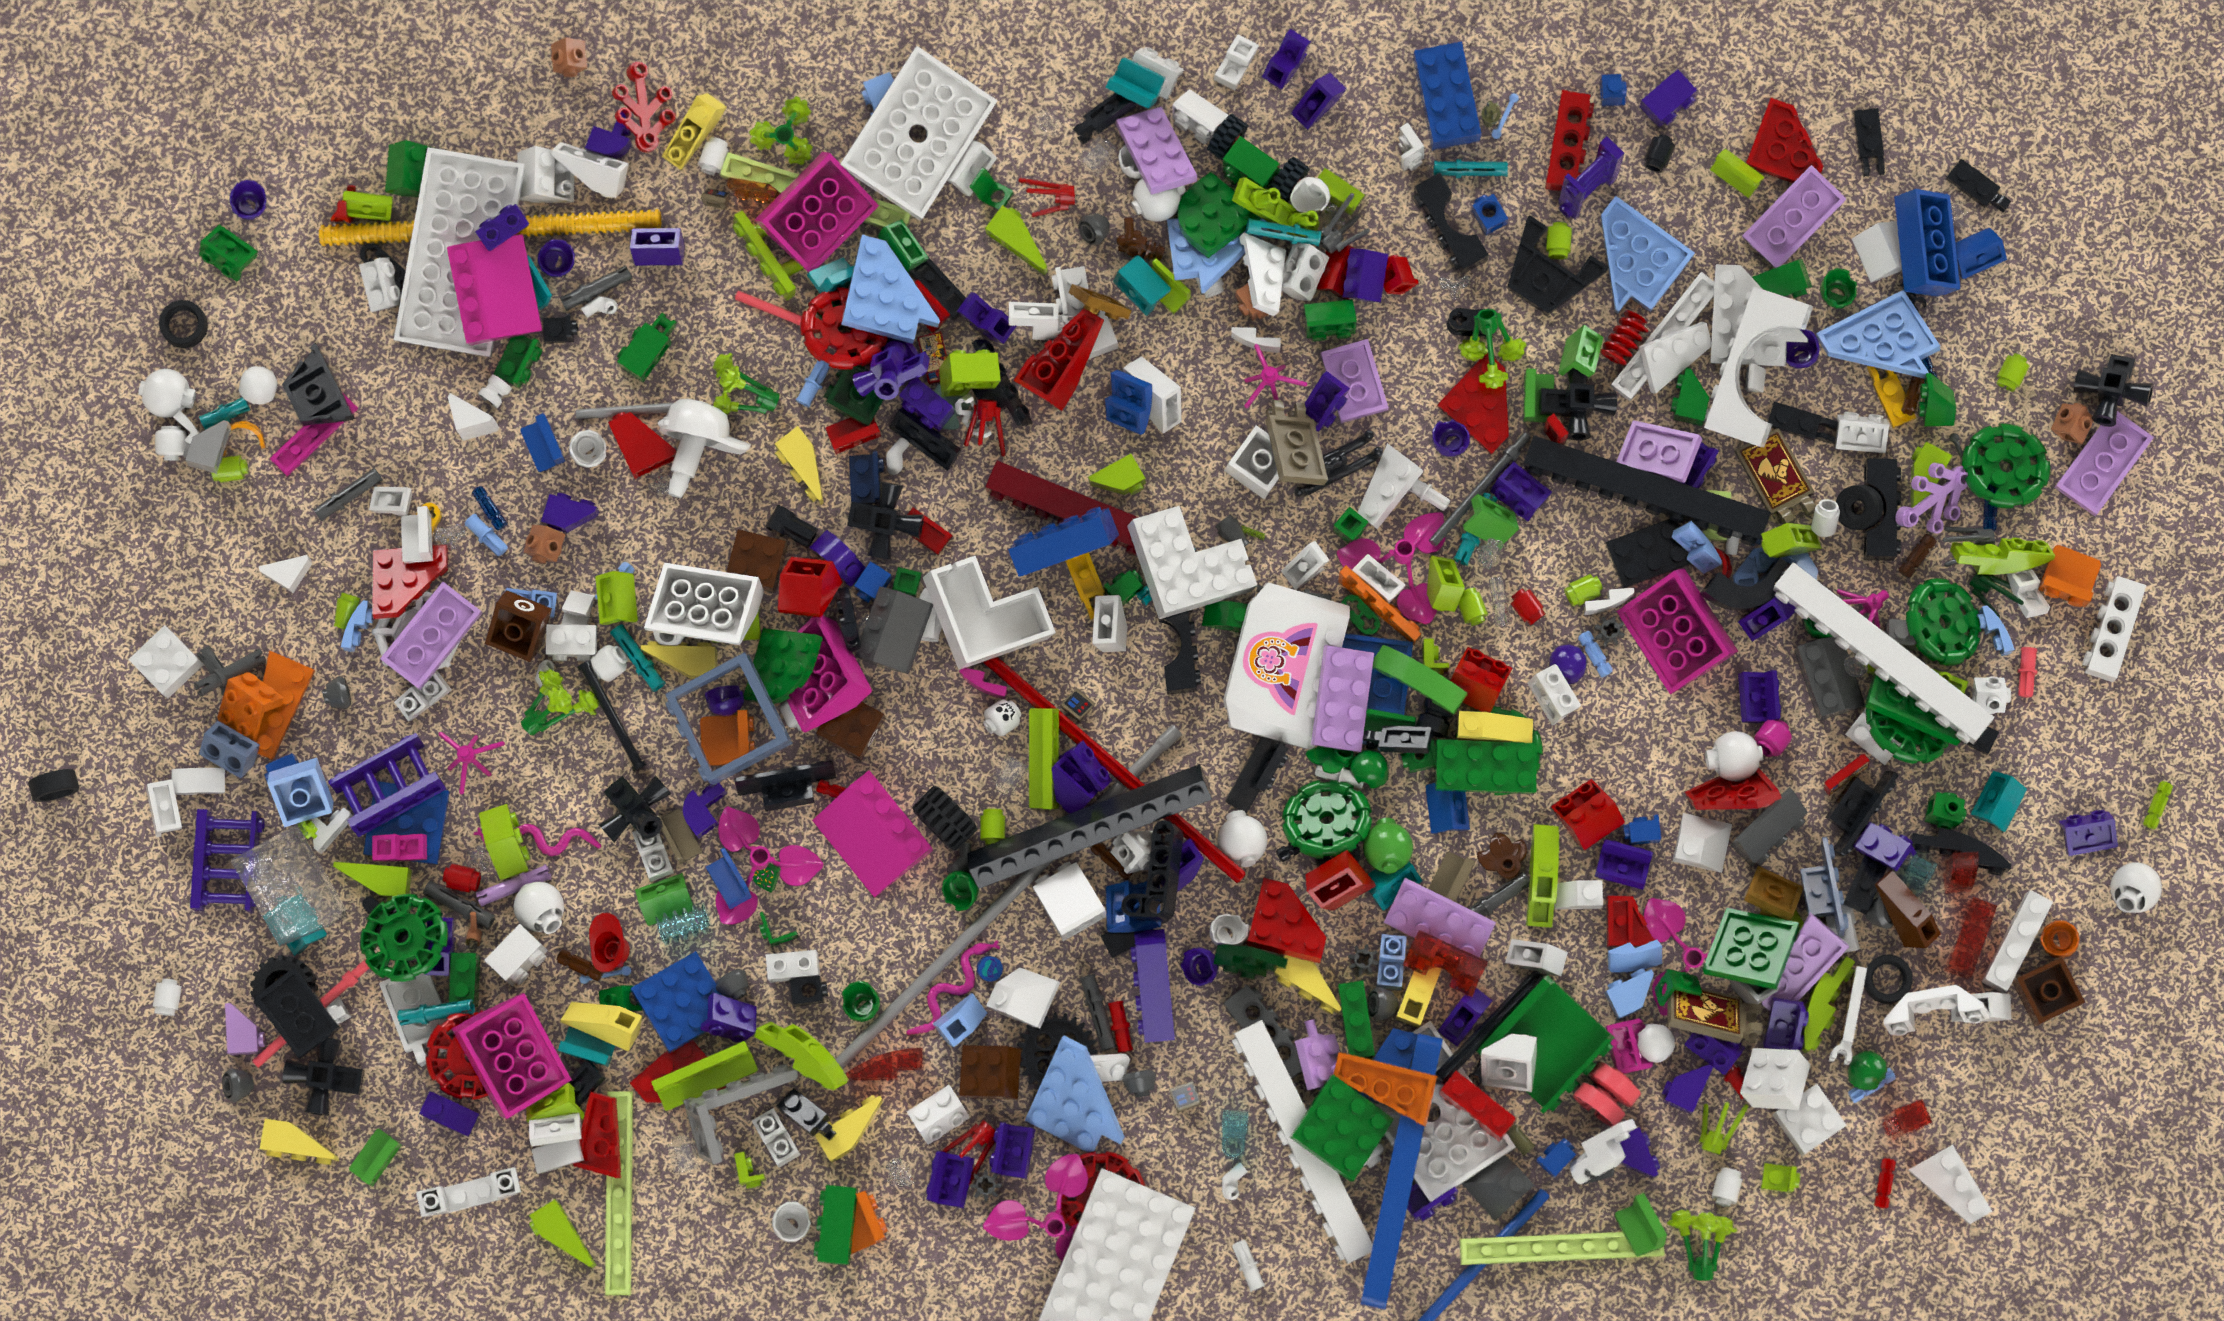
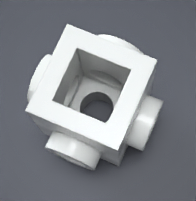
(1991, 694)

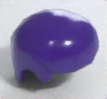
(245, 191)
(549, 255)
(1810, 351)
(1443, 431)
(1570, 662)
(728, 707)
(1205, 960)

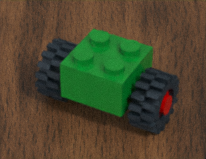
(1246, 160)

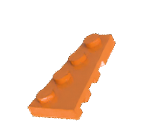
(1377, 604)
(290, 681)
(1397, 1087)

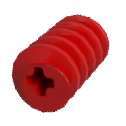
(1624, 337)

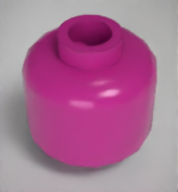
(1773, 737)

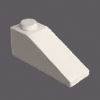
(594, 170)

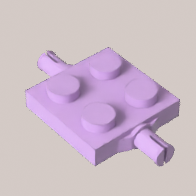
(1317, 1056)

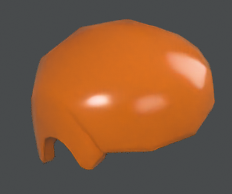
(2067, 937)

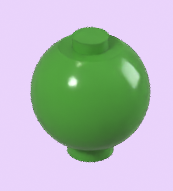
(1388, 846)

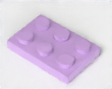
(1356, 368)
(1660, 450)

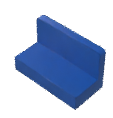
(1979, 252)
(542, 444)
(1447, 810)
(728, 880)

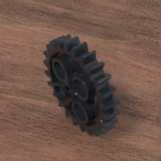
(1054, 1029)

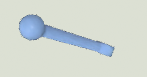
(1496, 133)
(626, 971)

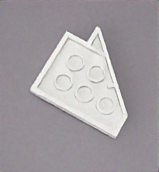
(1730, 289)

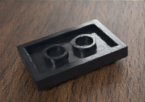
(1647, 553)
(297, 1013)

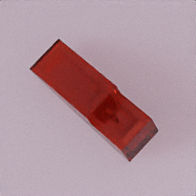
(1960, 872)
(887, 1065)

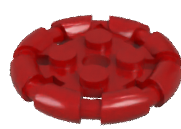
(832, 337)
(453, 1060)
(1114, 1163)

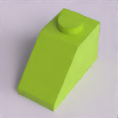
(1120, 477)
(1444, 584)

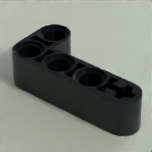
(1172, 836)

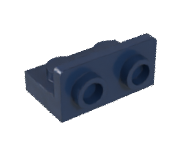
(865, 477)

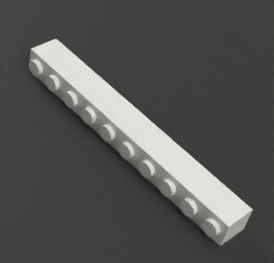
(1882, 653)
(1288, 1110)

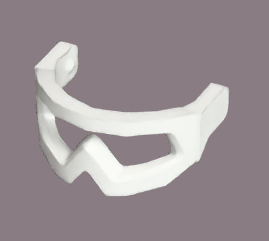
(968, 398)

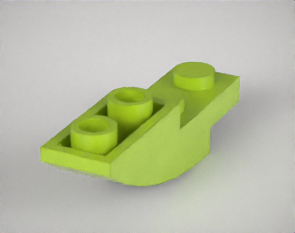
(2010, 557)
(1543, 875)
(1817, 1005)
(809, 1055)

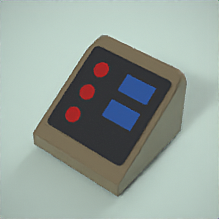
(715, 198)
(1077, 705)
(1185, 1096)

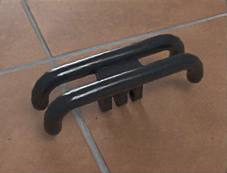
(1337, 466)

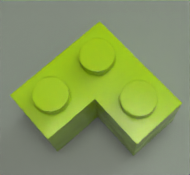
(968, 371)
(504, 841)

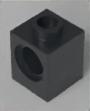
(798, 985)

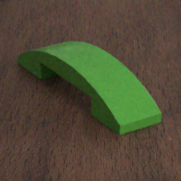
(1419, 677)

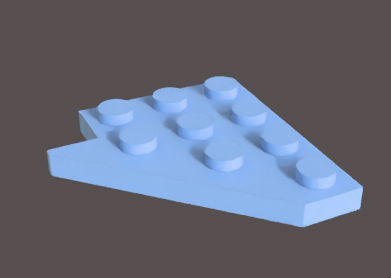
(1639, 256)
(1191, 263)
(884, 295)
(1883, 336)
(1073, 1100)

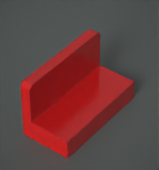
(1335, 272)
(850, 434)

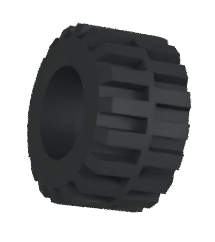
(944, 818)
(276, 967)

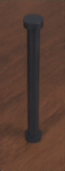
(611, 715)

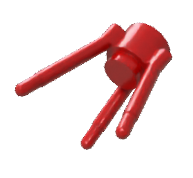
(1063, 194)
(985, 411)
(982, 1135)

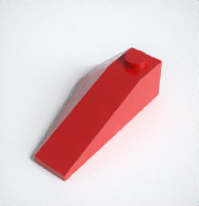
(1059, 366)

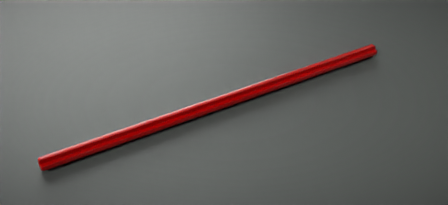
(1113, 766)

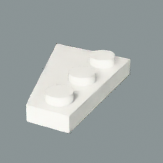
(1265, 271)
(1673, 353)
(1388, 486)
(1953, 1184)

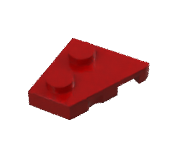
(1625, 922)

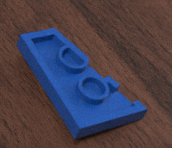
(1397, 1051)

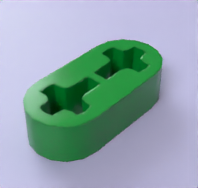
(1364, 611)

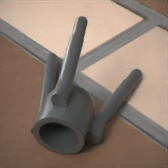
(1333, 238)
(1979, 536)

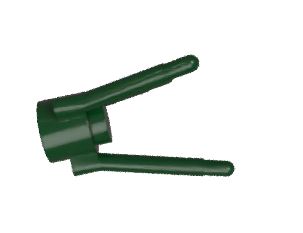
(1984, 583)

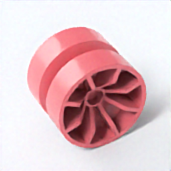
(1611, 1088)

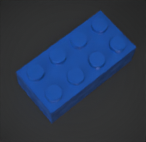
(1447, 95)
(1927, 243)
(1063, 542)

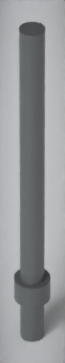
(1511, 453)

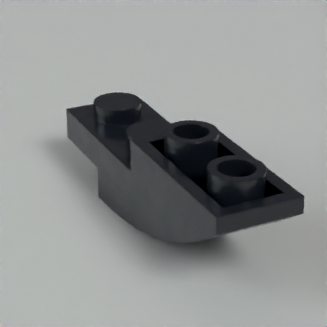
(1951, 842)

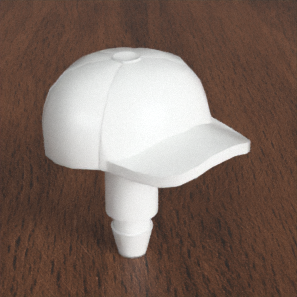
(696, 426)

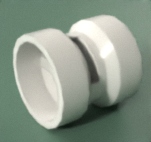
(495, 391)

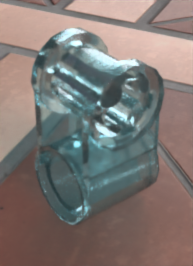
(1918, 873)
(1234, 1129)

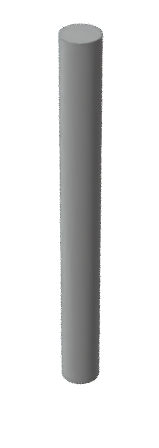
(612, 411)

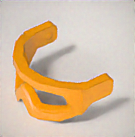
(250, 426)

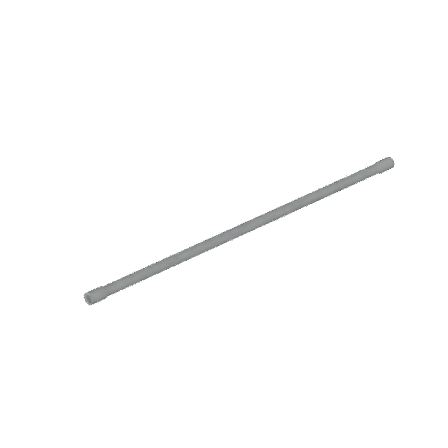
(1162, 744)

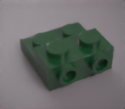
(847, 400)
(1247, 961)

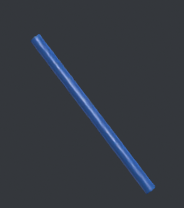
(1472, 1271)

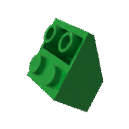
(405, 168)
(1330, 319)

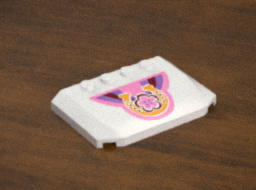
(1280, 663)

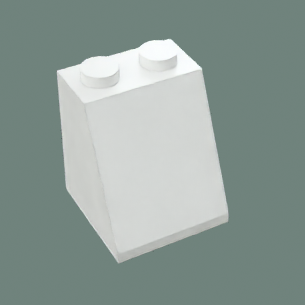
(1069, 900)

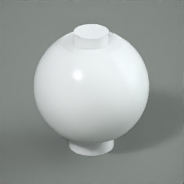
(1156, 206)
(166, 393)
(1734, 756)
(1242, 838)
(2136, 888)
(539, 907)

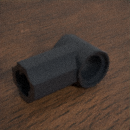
(789, 525)

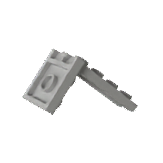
(703, 1124)

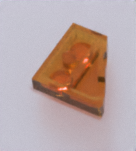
(754, 190)

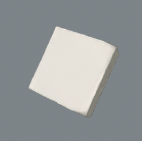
(1755, 378)

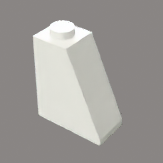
(1165, 394)

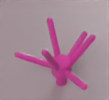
(1269, 377)
(1870, 604)
(467, 755)

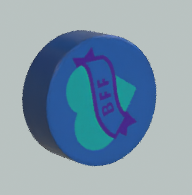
(989, 968)

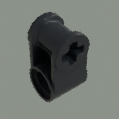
(1467, 320)

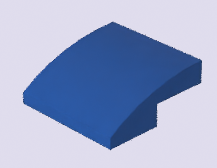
(1129, 402)
(1116, 919)

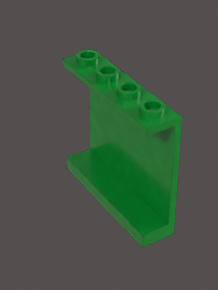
(1565, 1040)

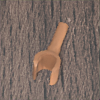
(473, 933)

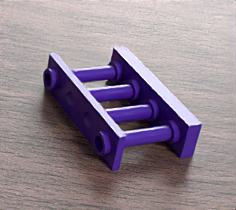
(1601, 171)
(397, 803)
(204, 848)

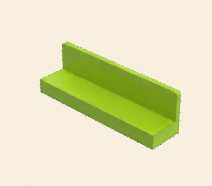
(1043, 756)
(704, 1075)

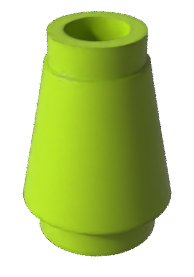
(344, 609)

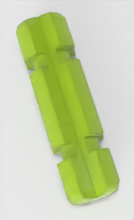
(2158, 805)
(308, 829)

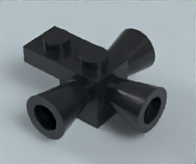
(2113, 388)
(1576, 403)
(884, 520)
(634, 808)
(323, 1077)

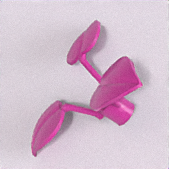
(1411, 602)
(796, 862)
(1663, 921)
(1008, 1217)

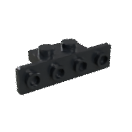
(1005, 392)
(1257, 773)
(786, 786)
(1856, 807)

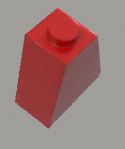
(640, 445)

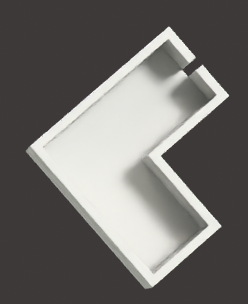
(1179, 575)
(977, 625)

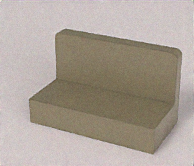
(680, 836)
(1451, 876)

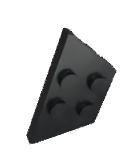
(316, 392)

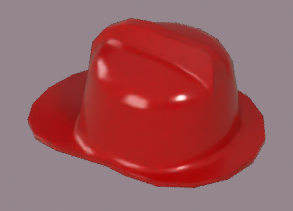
(607, 943)

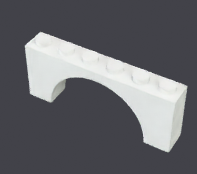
(1762, 314)

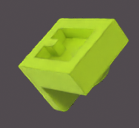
(1431, 654)
(744, 1167)
(1780, 1178)

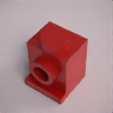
(1398, 276)

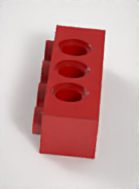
(1570, 104)

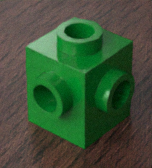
(1945, 810)

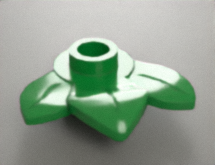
(1330, 758)

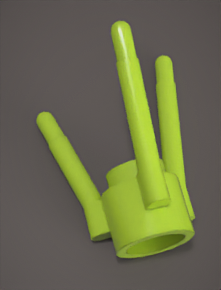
(1714, 1139)

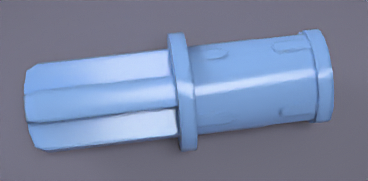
(813, 383)
(486, 535)

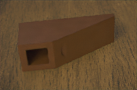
(1909, 915)

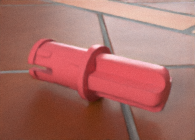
(2027, 672)

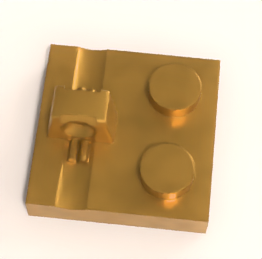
(1095, 301)
(1773, 894)

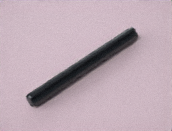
(1475, 1041)

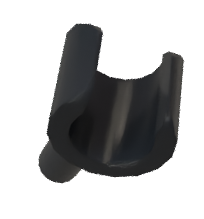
(1912, 296)
(1477, 1072)

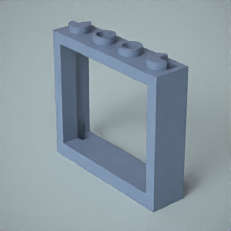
(780, 742)

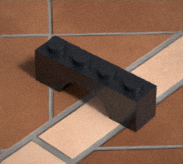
(1465, 250)
(1882, 541)
(1180, 673)

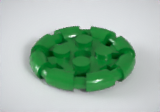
(2008, 452)
(1927, 628)
(1907, 736)
(1320, 807)
(414, 947)

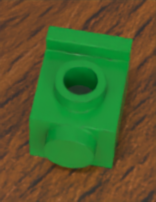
(1350, 525)
(1125, 586)
(1414, 765)

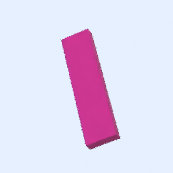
(305, 443)

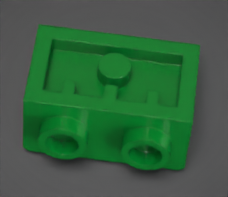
(226, 252)
(517, 360)

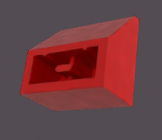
(807, 586)
(1481, 679)
(1588, 814)
(1337, 882)

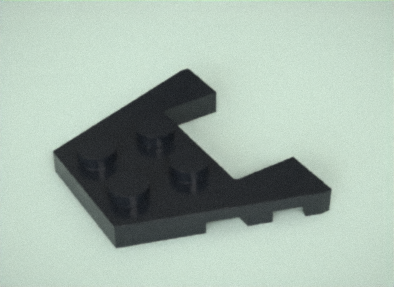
(1541, 279)

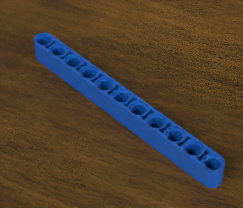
(1398, 1187)

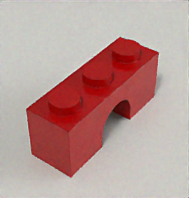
(1477, 1104)

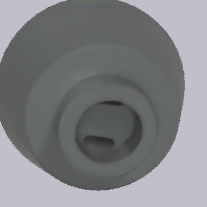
(1094, 228)
(337, 693)
(1878, 914)
(733, 984)
(1382, 1004)
(1140, 1082)
(236, 1084)

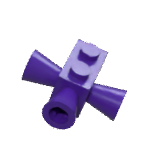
(890, 371)

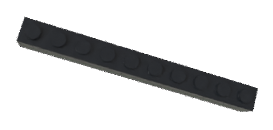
(1646, 490)
(1089, 826)

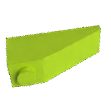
(1011, 232)
(1923, 459)
(1790, 540)
(381, 879)
(556, 1228)

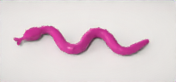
(562, 844)
(977, 949)

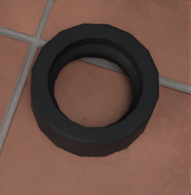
(172, 309)
(53, 785)
(1900, 964)

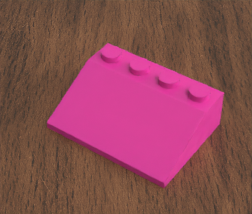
(817, 212)
(494, 290)
(1677, 630)
(835, 681)
(872, 834)
(512, 1055)

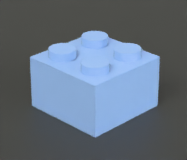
(300, 792)

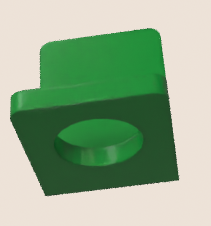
(984, 187)
(766, 933)
(1677, 981)
(618, 997)

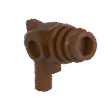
(1136, 244)

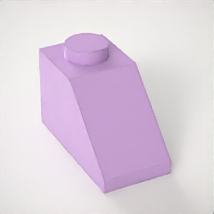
(242, 1033)

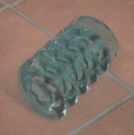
(684, 924)

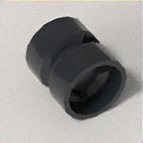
(1435, 718)

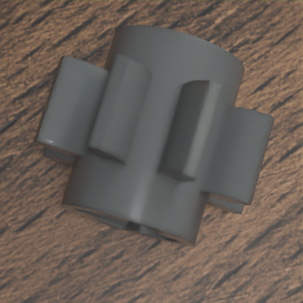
(1616, 629)
(1365, 952)
(991, 1191)

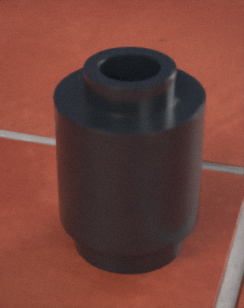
(1659, 153)

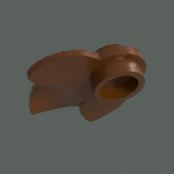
(1502, 852)

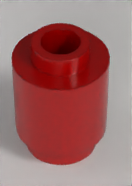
(1527, 606)
(462, 878)

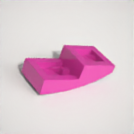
(977, 678)
(399, 847)

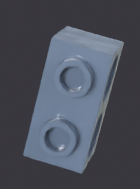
(229, 749)

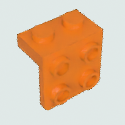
(2070, 576)
(245, 704)
(727, 737)
(867, 1226)

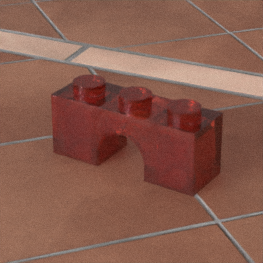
(1970, 938)
(1432, 952)
(1906, 1120)

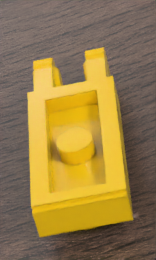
(1891, 396)
(1085, 580)

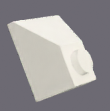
(1702, 842)
(1024, 996)
(1510, 1063)

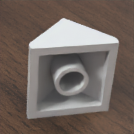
(1879, 250)
(469, 420)

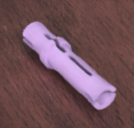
(512, 885)

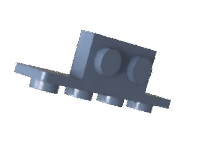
(1821, 889)

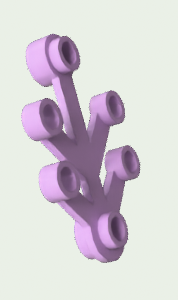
(1955, 484)

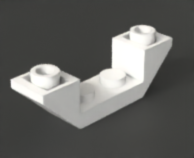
(1902, 1019)
(469, 1194)

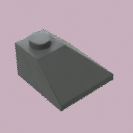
(1498, 1186)

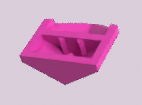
(1625, 1052)

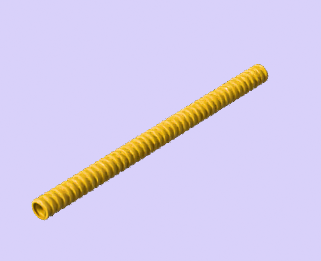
(537, 225)

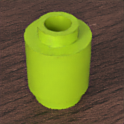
(1558, 241)
(2012, 372)
(231, 469)
(1583, 590)
(1472, 607)
(992, 826)

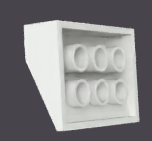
(704, 604)

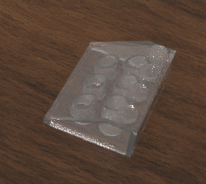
(289, 886)

